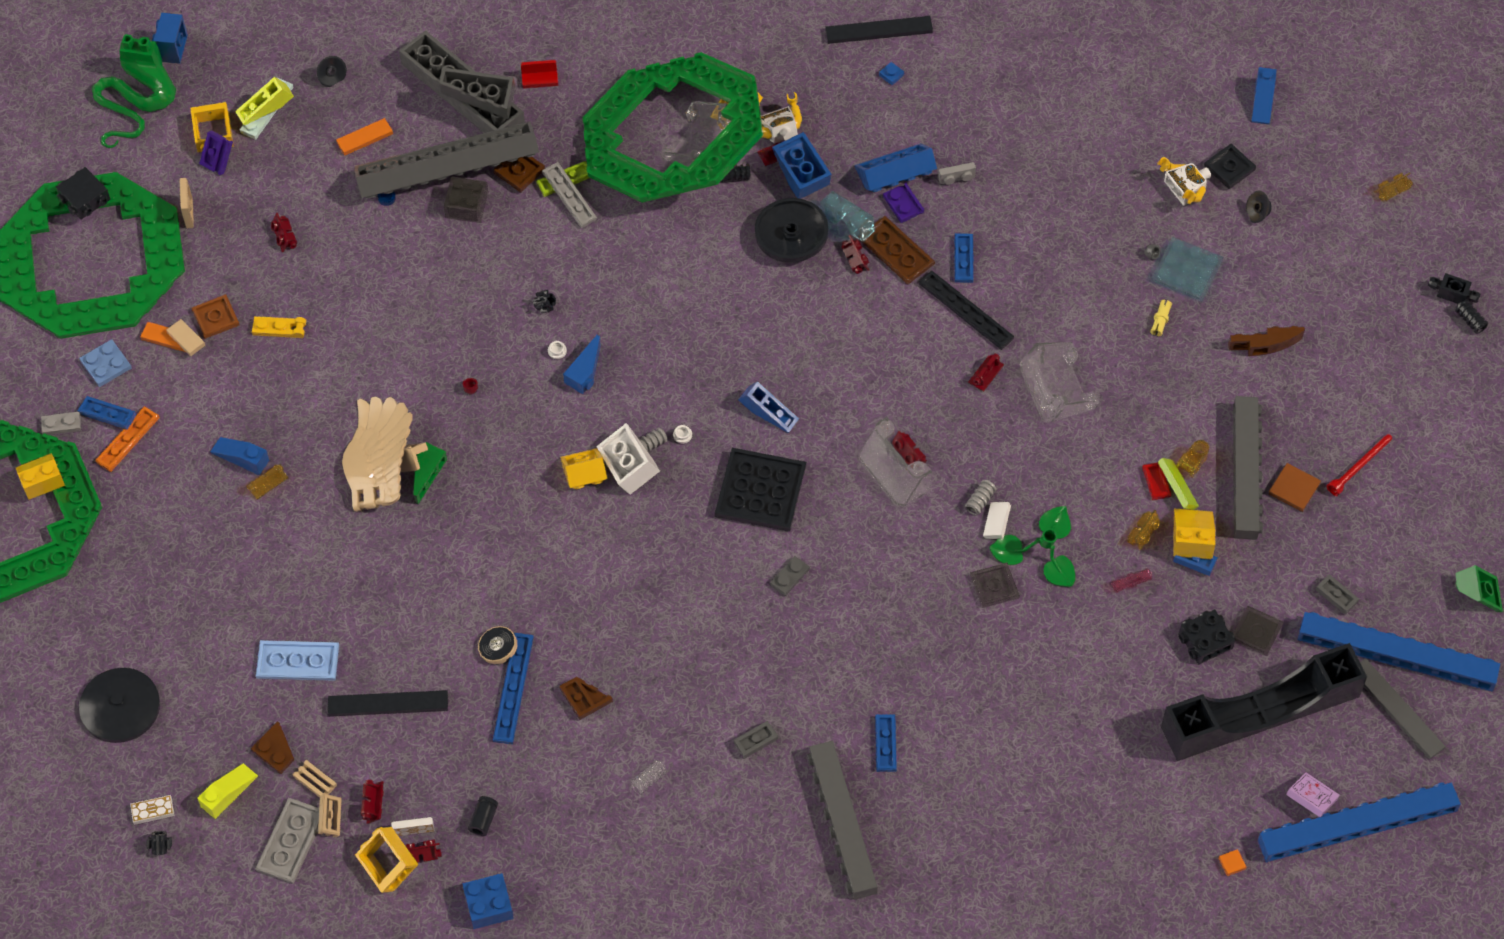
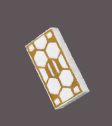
(152, 809)
(413, 826)

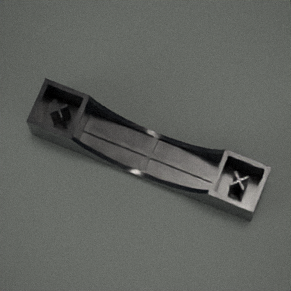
(1317, 685)

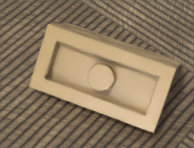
(409, 458)

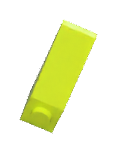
(265, 101)
(226, 790)

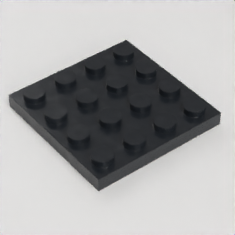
(760, 489)

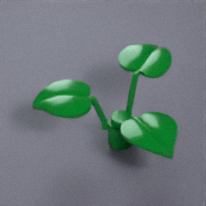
(1054, 525)

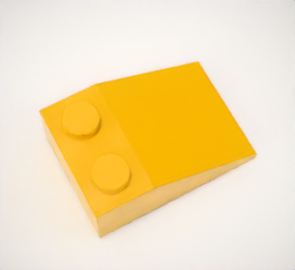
(1193, 533)

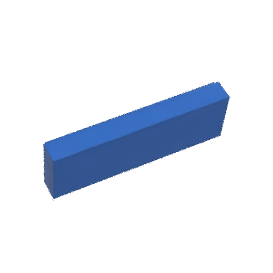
(963, 257)
(107, 412)
(885, 743)

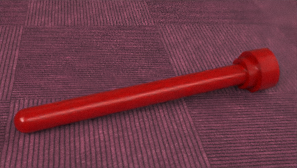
(1336, 486)

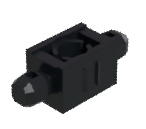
(1454, 283)

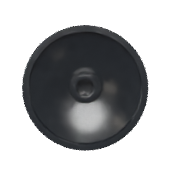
(791, 230)
(119, 705)

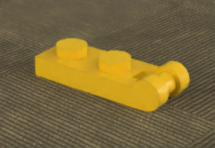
(278, 327)

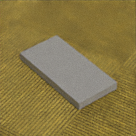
(290, 841)

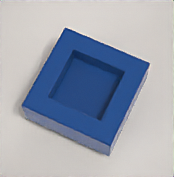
(891, 73)

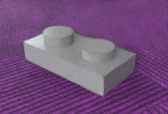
(956, 173)
(61, 423)

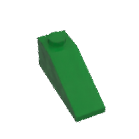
(430, 464)

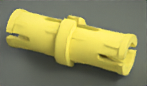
(1161, 318)

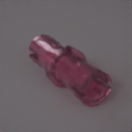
(1131, 580)

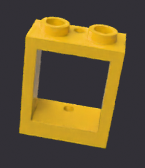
(210, 113)
(400, 872)

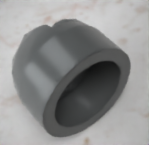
(1152, 248)

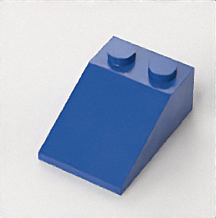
(802, 165)

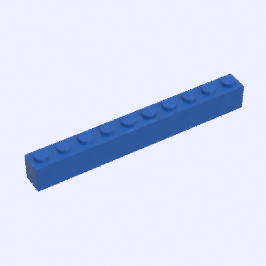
(1400, 651)
(1358, 822)

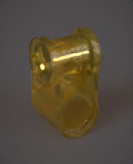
(1192, 460)

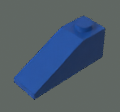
(1263, 95)
(582, 371)
(768, 407)
(242, 454)

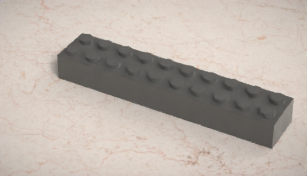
(446, 159)

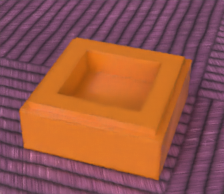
(1232, 862)

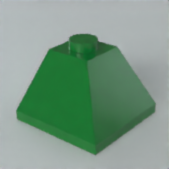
(1480, 586)

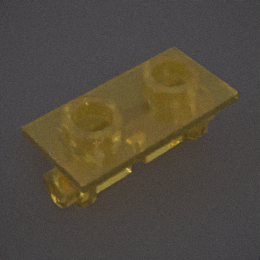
(1387, 189)
(267, 481)
(1148, 523)

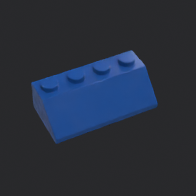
(896, 167)

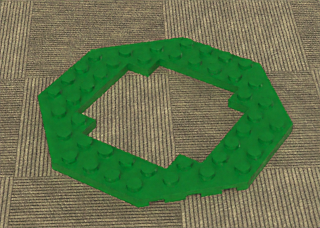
(710, 166)
(101, 314)
(76, 500)

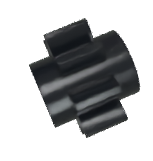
(544, 301)
(159, 842)

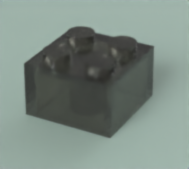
(466, 199)

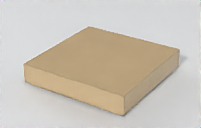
(186, 203)

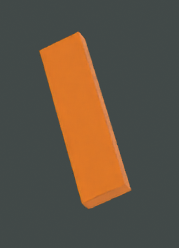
(127, 439)

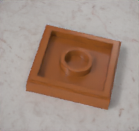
(215, 316)
(1294, 487)

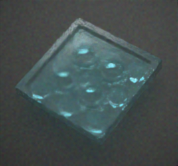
(1187, 269)

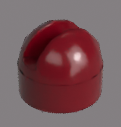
(470, 385)

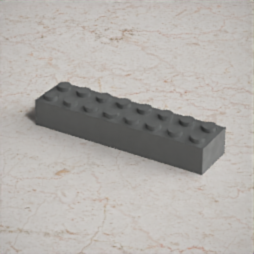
(425, 60)

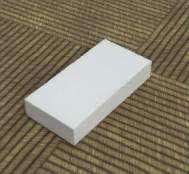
(997, 520)

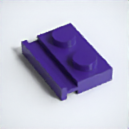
(215, 152)
(903, 203)

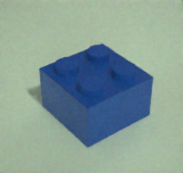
(170, 37)
(488, 901)

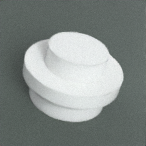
(557, 350)
(682, 434)

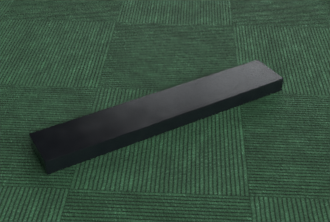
(878, 29)
(966, 310)
(387, 703)

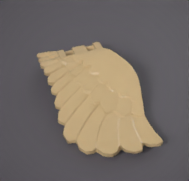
(376, 453)

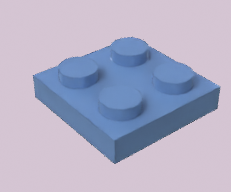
(105, 363)

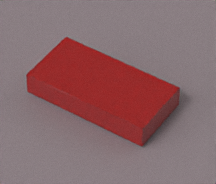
(1156, 481)

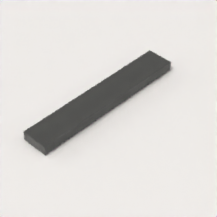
(1401, 712)

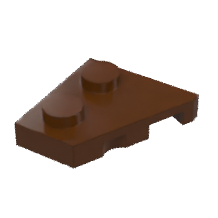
(583, 697)
(274, 749)

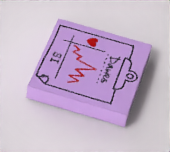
(1313, 794)

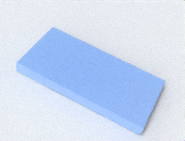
(297, 660)

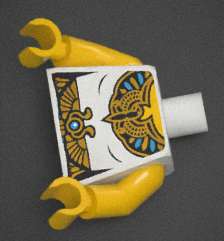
(782, 123)
(1185, 180)

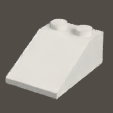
(627, 459)

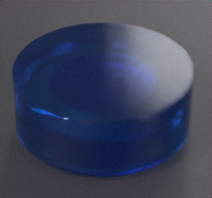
(386, 199)

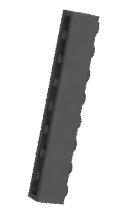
(1246, 467)
(842, 819)

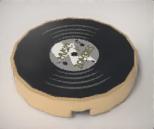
(497, 645)

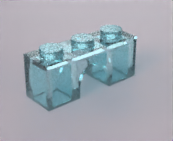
(858, 221)

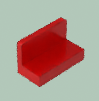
(539, 74)

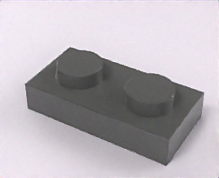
(790, 576)
(1337, 594)
(755, 739)

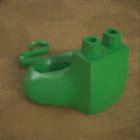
(144, 63)

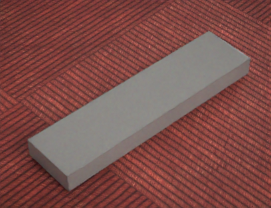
(569, 195)

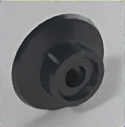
(337, 73)
(1258, 206)

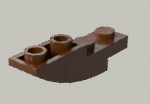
(1272, 341)

